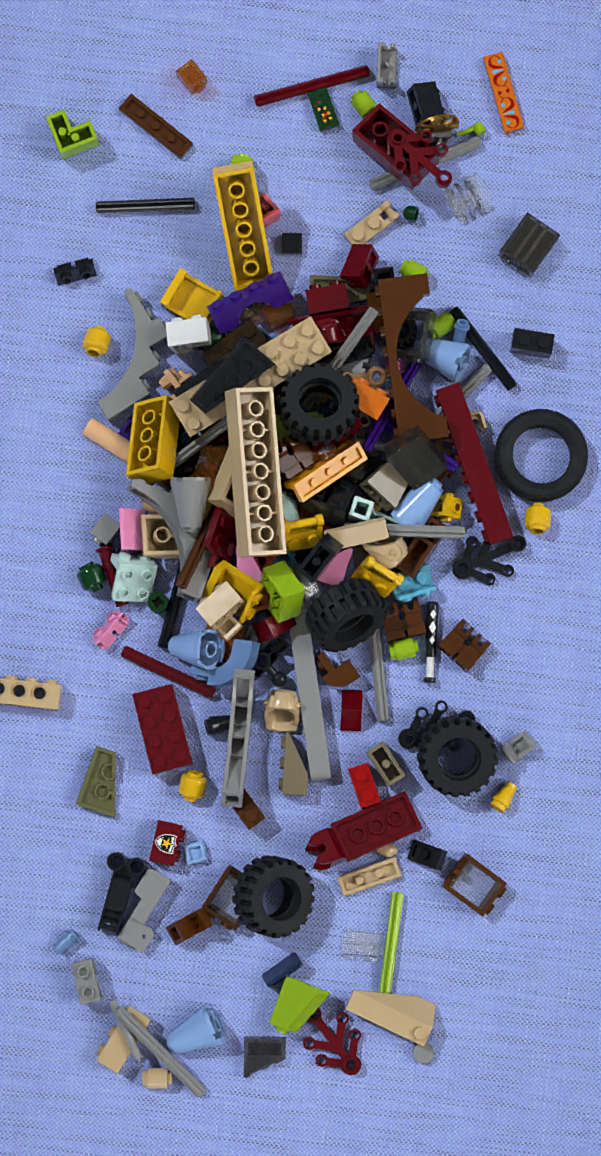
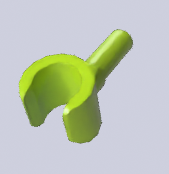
(478, 128)

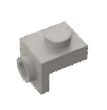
(518, 746)

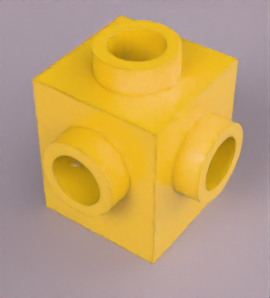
(447, 508)

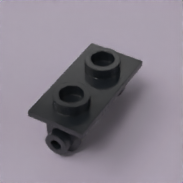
(66, 274)
(362, 350)

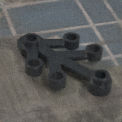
(485, 559)
(416, 735)

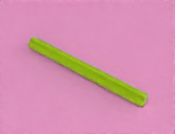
(391, 942)

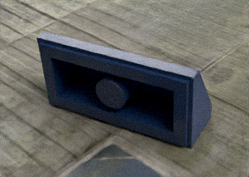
(282, 969)

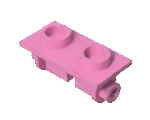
(113, 622)

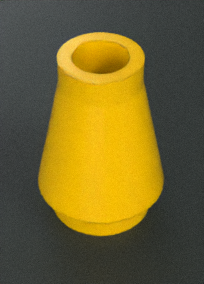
(502, 799)

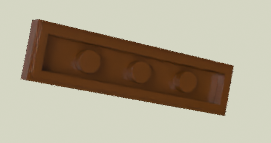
(156, 126)

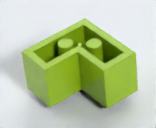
(71, 139)
(284, 591)

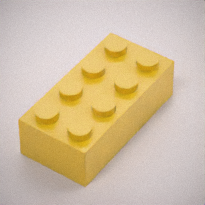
(153, 440)

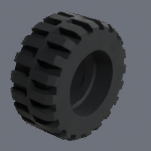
(319, 380)
(345, 615)
(469, 780)
(296, 899)

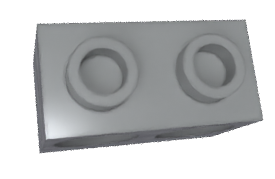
(86, 981)

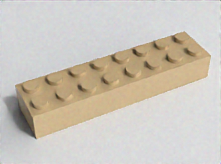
(289, 351)
(255, 472)

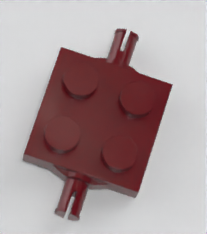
(220, 537)

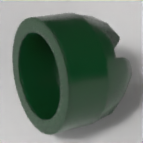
(411, 213)

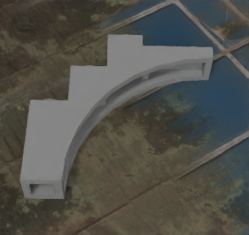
(143, 362)
(165, 506)
(238, 738)

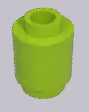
(363, 103)
(412, 267)
(443, 325)
(403, 649)

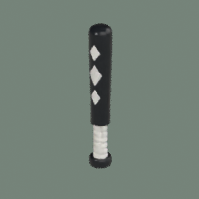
(432, 614)

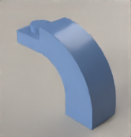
(243, 656)

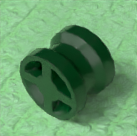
(160, 604)

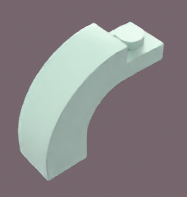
(363, 510)

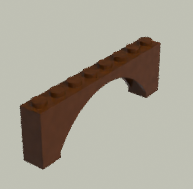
(397, 300)

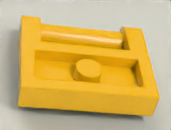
(303, 537)
(380, 576)

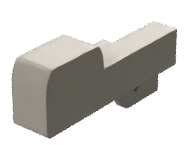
(150, 891)

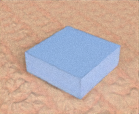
(195, 852)

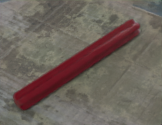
(168, 671)

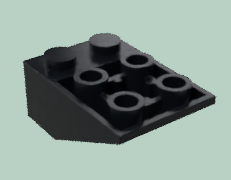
(331, 502)

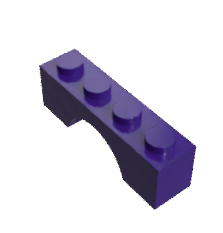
(268, 290)

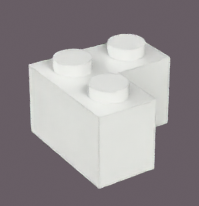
(188, 334)

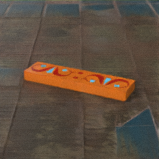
(503, 92)

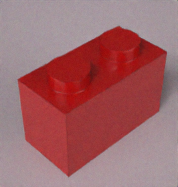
(364, 785)

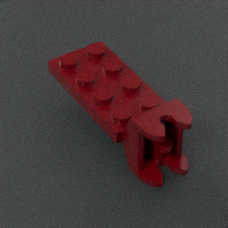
(364, 832)

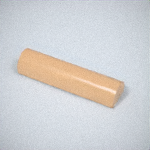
(107, 439)

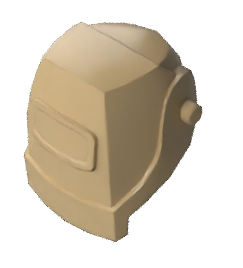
(387, 551)
(282, 711)

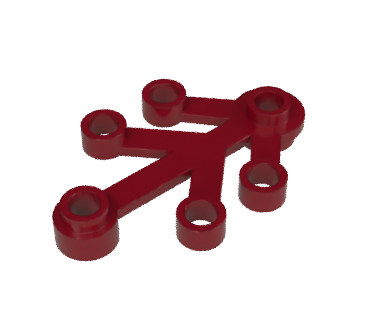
(417, 155)
(335, 1044)

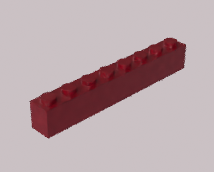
(474, 464)

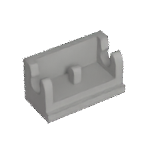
(386, 66)

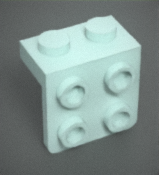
(133, 577)

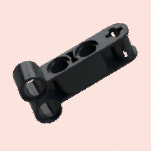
(118, 892)

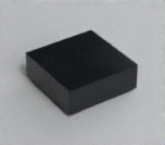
(292, 243)

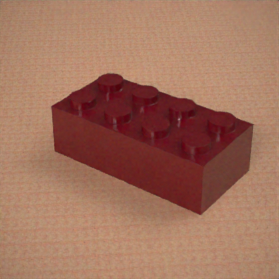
(372, 137)
(162, 729)

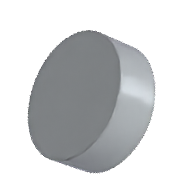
(424, 1053)

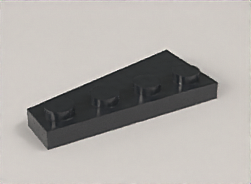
(235, 371)

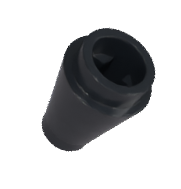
(216, 724)

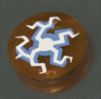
(326, 452)

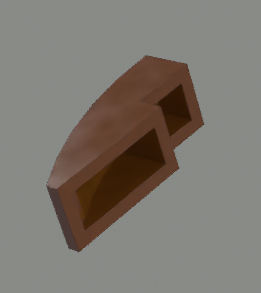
(419, 551)

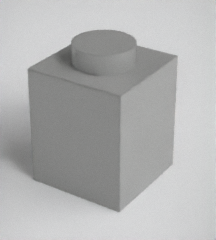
(105, 530)

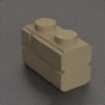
(385, 764)

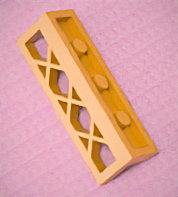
(322, 474)

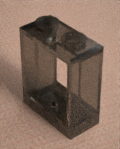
(418, 357)

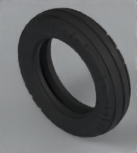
(541, 419)

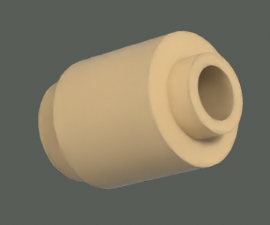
(157, 1078)

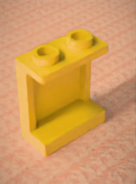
(189, 296)
(245, 585)

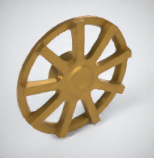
(437, 123)

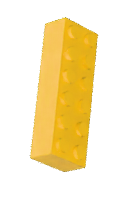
(242, 223)

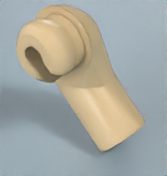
(388, 850)

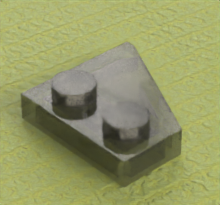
(262, 1052)

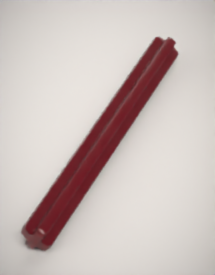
(312, 85)

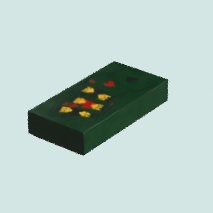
(323, 109)

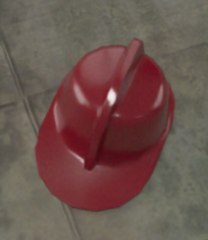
(332, 330)

